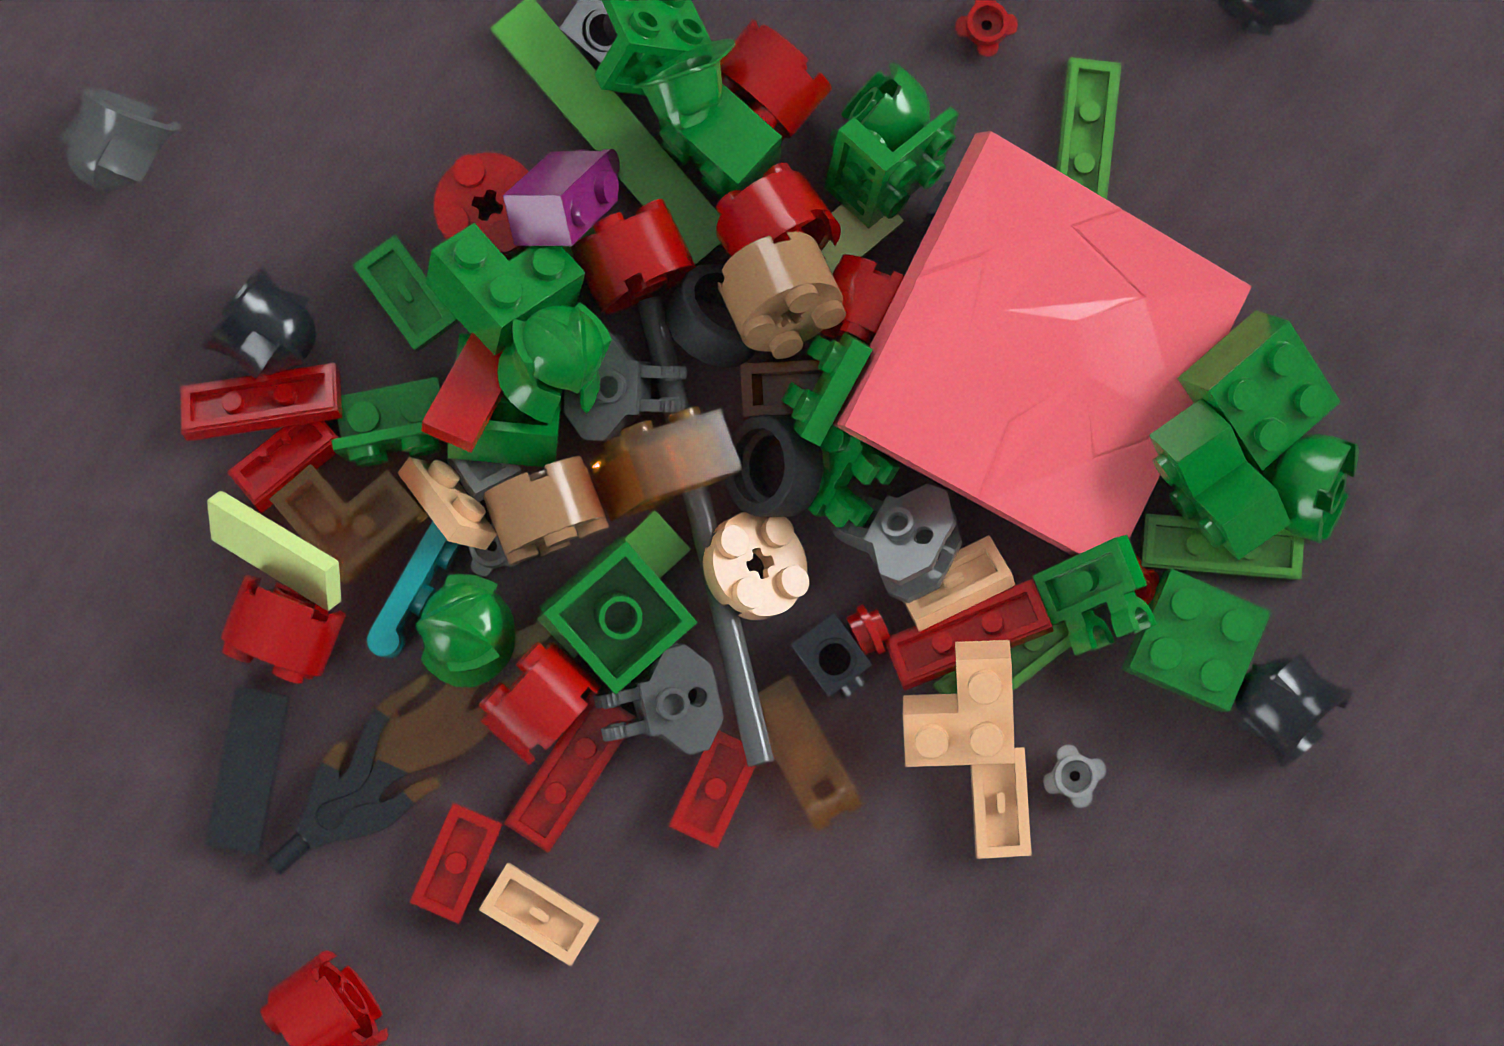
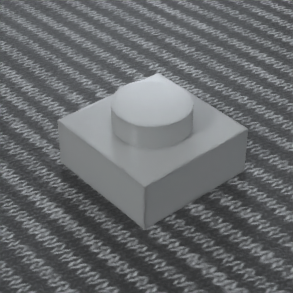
(481, 476)

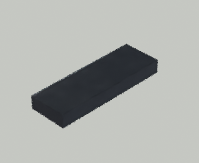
(248, 770)

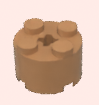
(781, 294)
(545, 510)

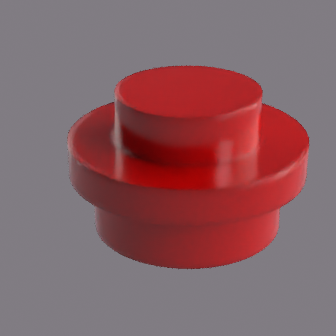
(868, 630)

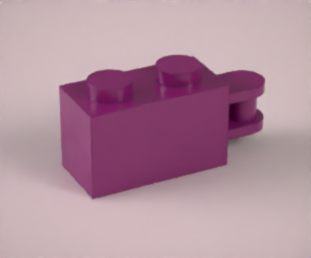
(562, 197)

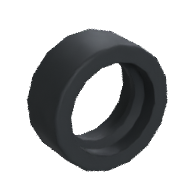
(694, 329)
(801, 473)

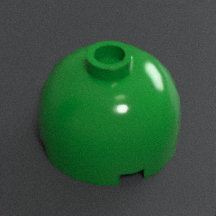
(890, 106)
(1313, 482)

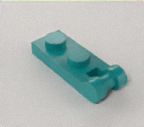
(411, 593)

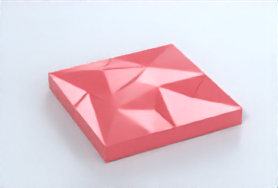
(1039, 349)

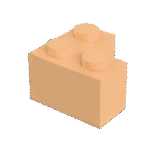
(968, 725)

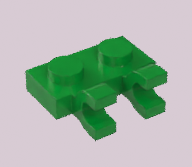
(840, 367)
(841, 460)
(1089, 580)

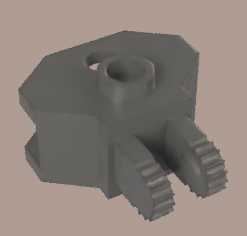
(622, 393)
(908, 540)
(664, 704)

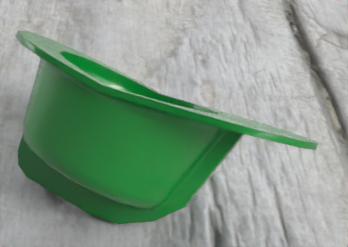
(688, 84)

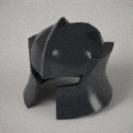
(264, 328)
(1284, 703)

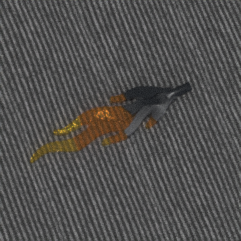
(386, 752)

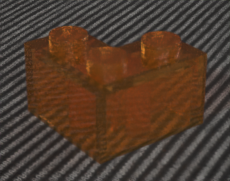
(661, 462)
(351, 531)

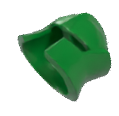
(558, 348)
(466, 631)

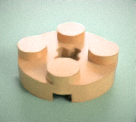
(783, 561)

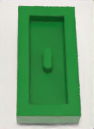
(404, 293)

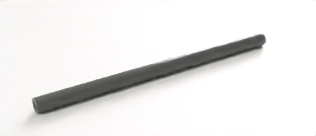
(703, 524)

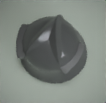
(113, 140)

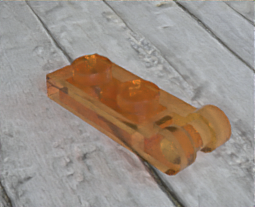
(805, 753)

